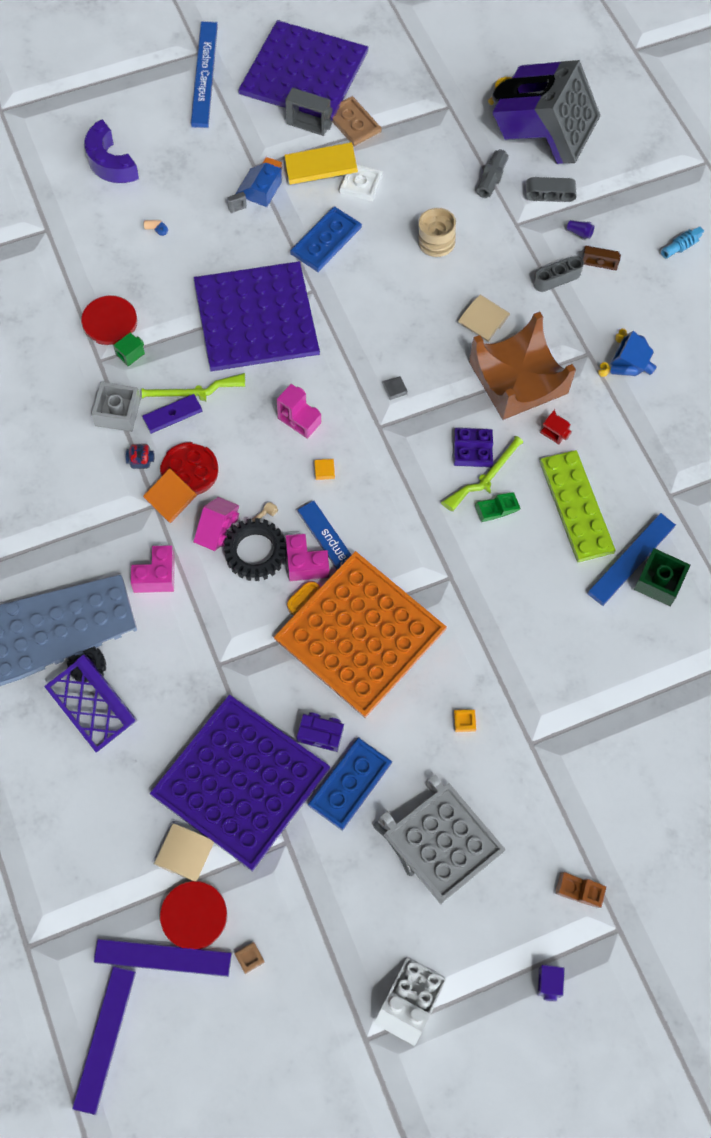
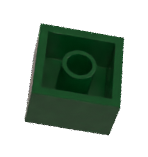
(662, 577)

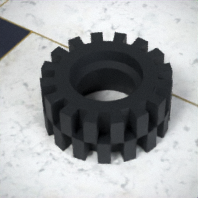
(92, 653)

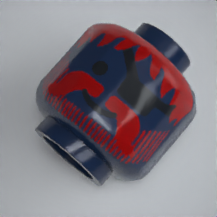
(139, 456)

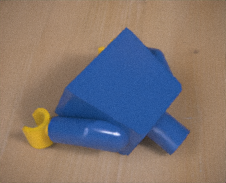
(631, 356)

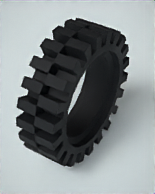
(255, 528)

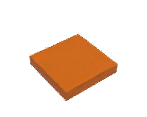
(170, 495)

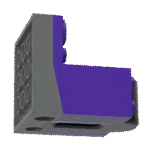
(549, 103)

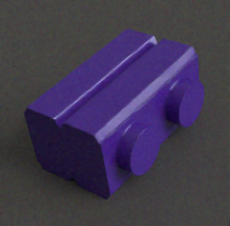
(320, 732)

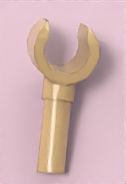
(269, 508)

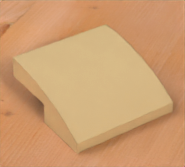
(483, 317)
(184, 852)

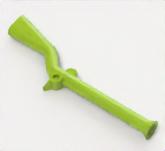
(233, 381)
(455, 499)

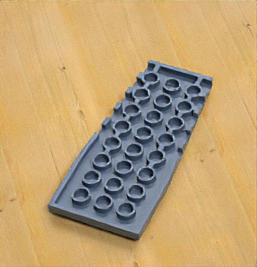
(61, 624)

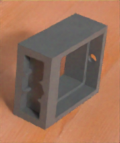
(306, 121)

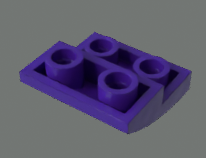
(473, 447)

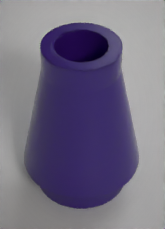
(581, 228)

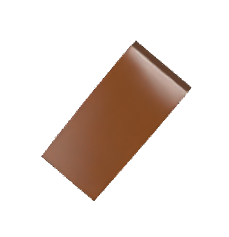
(581, 890)

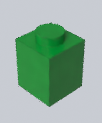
(129, 349)

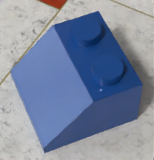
(261, 183)

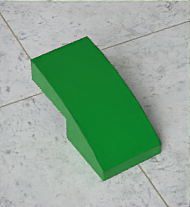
(499, 507)

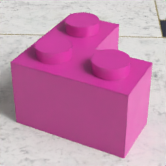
(296, 413)
(214, 522)
(305, 564)
(155, 576)

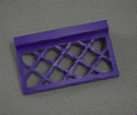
(104, 690)

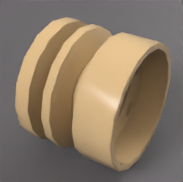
(437, 232)

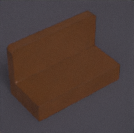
(601, 258)

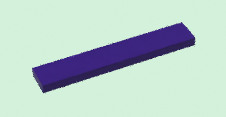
(163, 958)
(104, 1041)

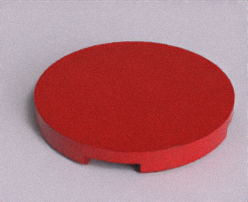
(109, 319)
(193, 464)
(193, 915)

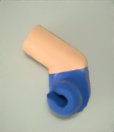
(157, 225)

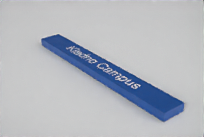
(204, 75)
(324, 534)

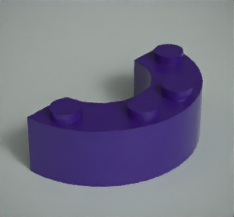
(106, 165)

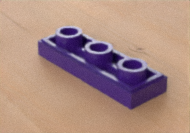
(172, 413)

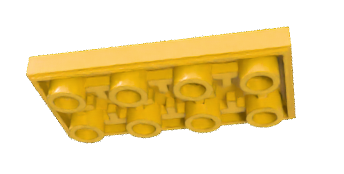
(321, 163)

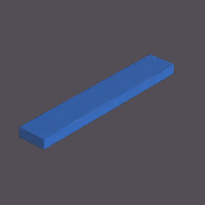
(631, 559)

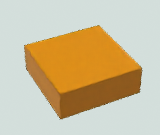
(324, 469)
(465, 720)

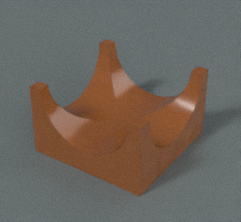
(520, 370)

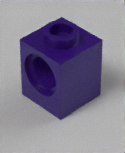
(550, 982)

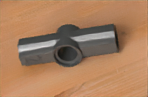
(492, 173)

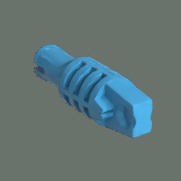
(682, 242)

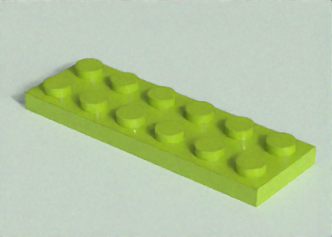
(577, 506)

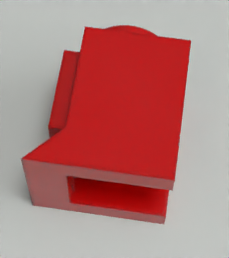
(556, 428)

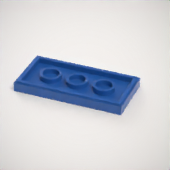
(326, 239)
(350, 784)

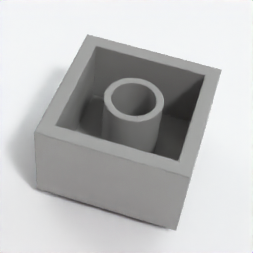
(116, 406)

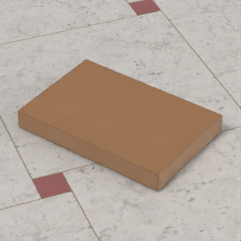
(355, 121)

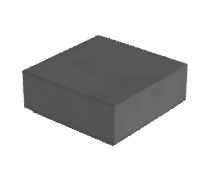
(237, 202)
(395, 388)

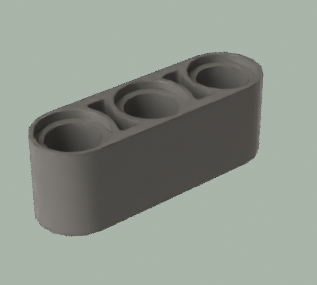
(551, 189)
(558, 273)

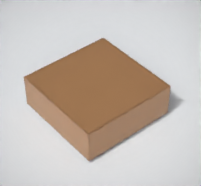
(249, 957)

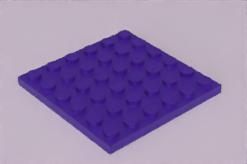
(303, 61)
(256, 316)
(240, 782)

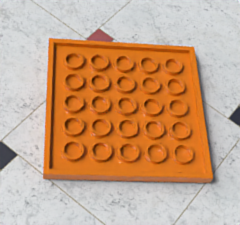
(360, 634)

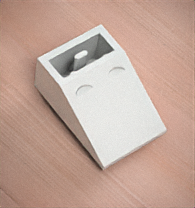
(410, 1001)

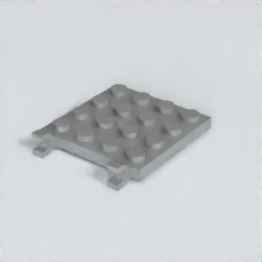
(442, 841)

